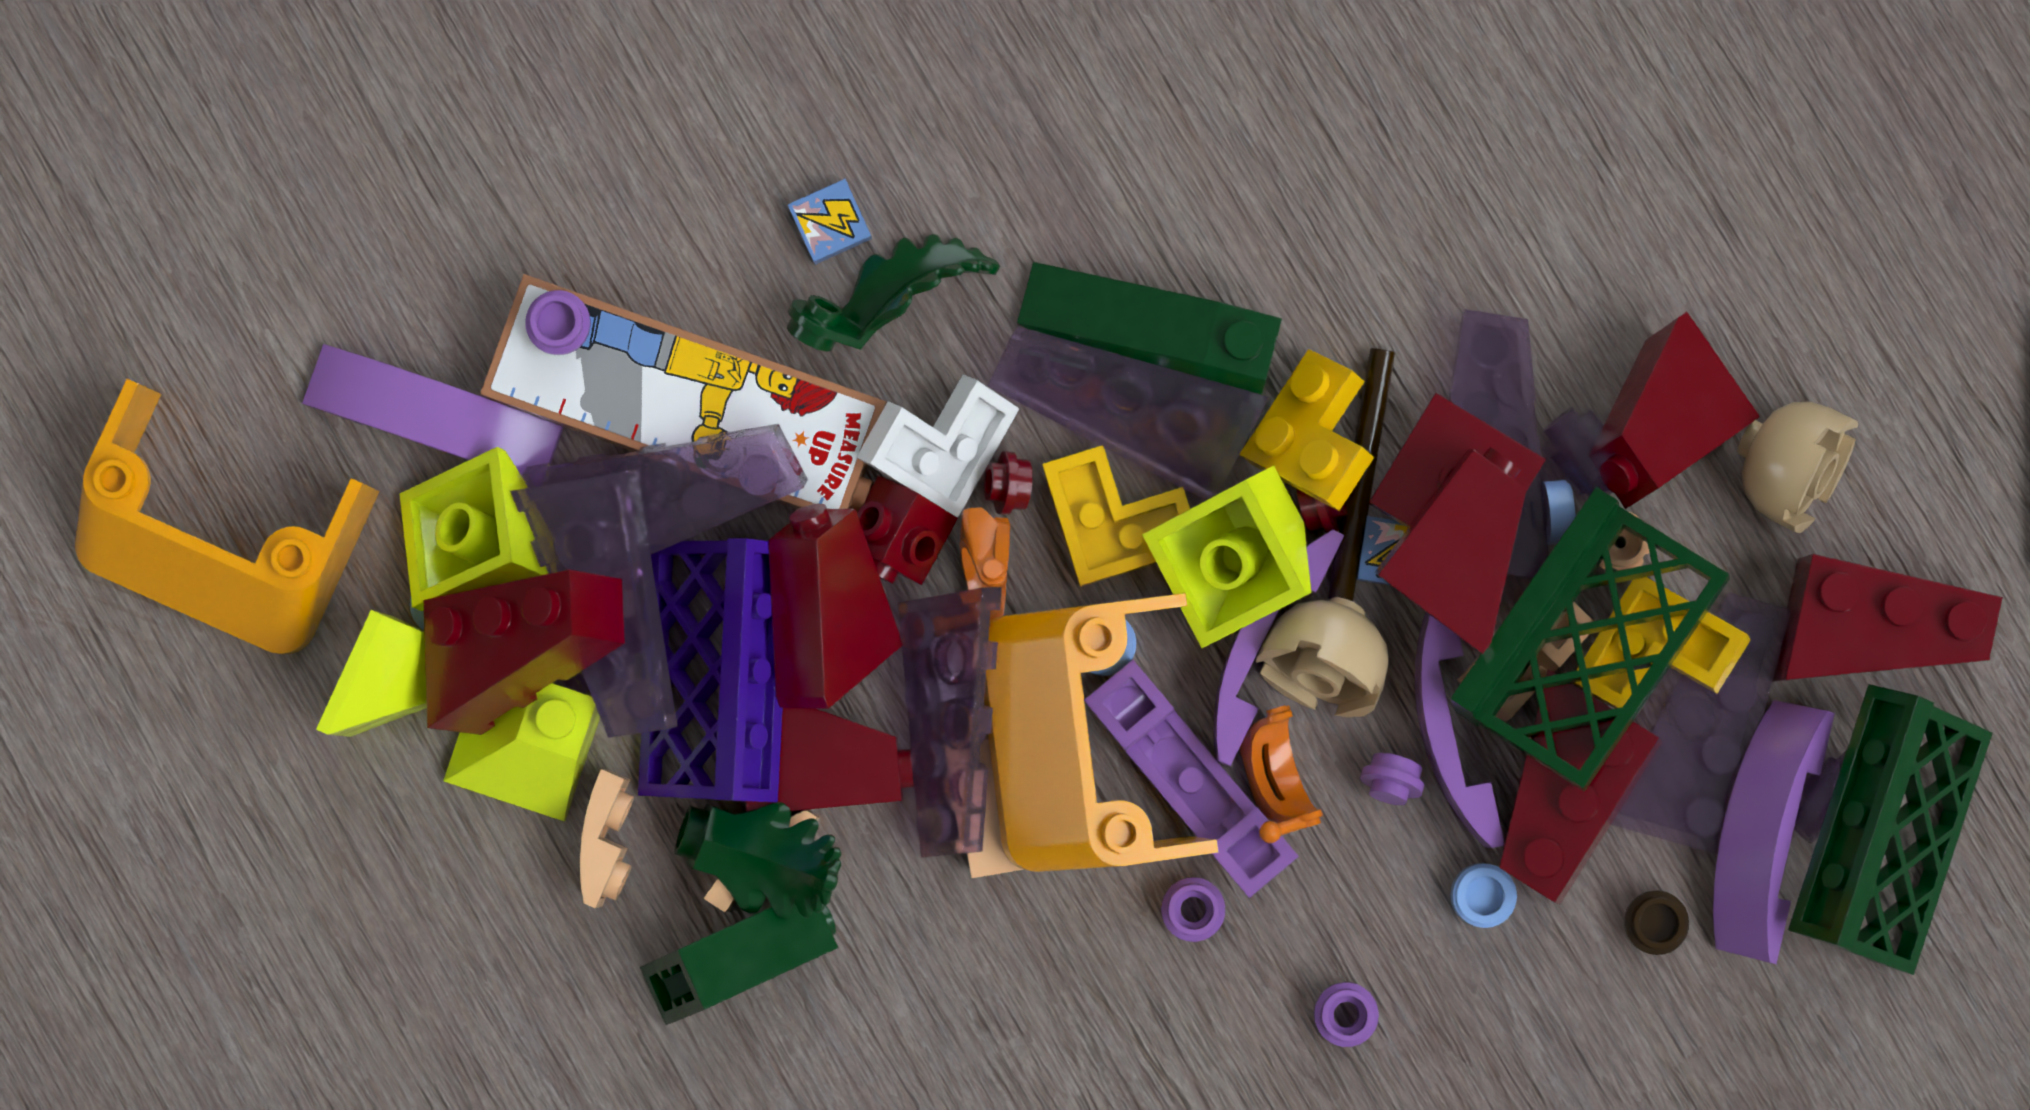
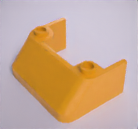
(262, 602)
(1044, 746)

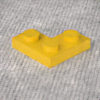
(1300, 435)
(1098, 530)
(1704, 658)

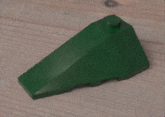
(1152, 325)

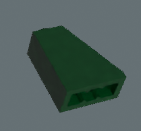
(736, 960)

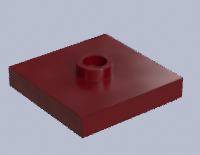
(1432, 453)

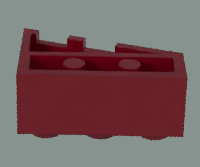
(1879, 620)
(512, 640)
(1553, 820)

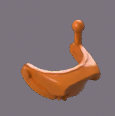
(985, 552)
(1294, 808)

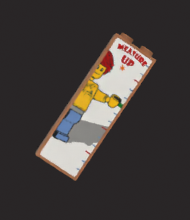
(661, 384)

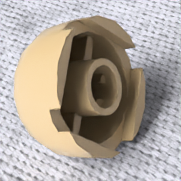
(1795, 460)
(1326, 654)

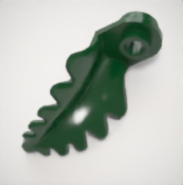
(883, 292)
(762, 857)

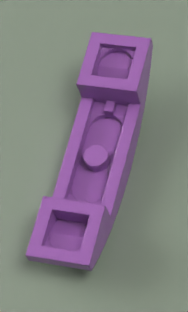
(426, 410)
(1232, 714)
(1189, 777)
(1471, 803)
(1760, 829)

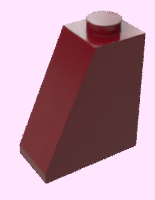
(1668, 413)
(1461, 547)
(826, 608)
(837, 763)

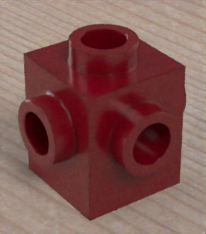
(903, 530)

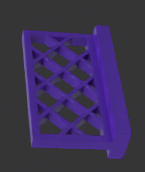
(748, 713)

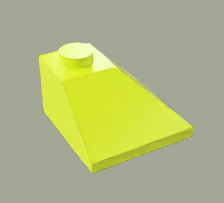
(467, 529)
(1234, 556)
(380, 679)
(531, 752)

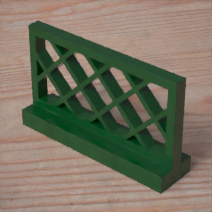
(1541, 609)
(1866, 825)

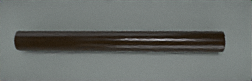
(1357, 507)

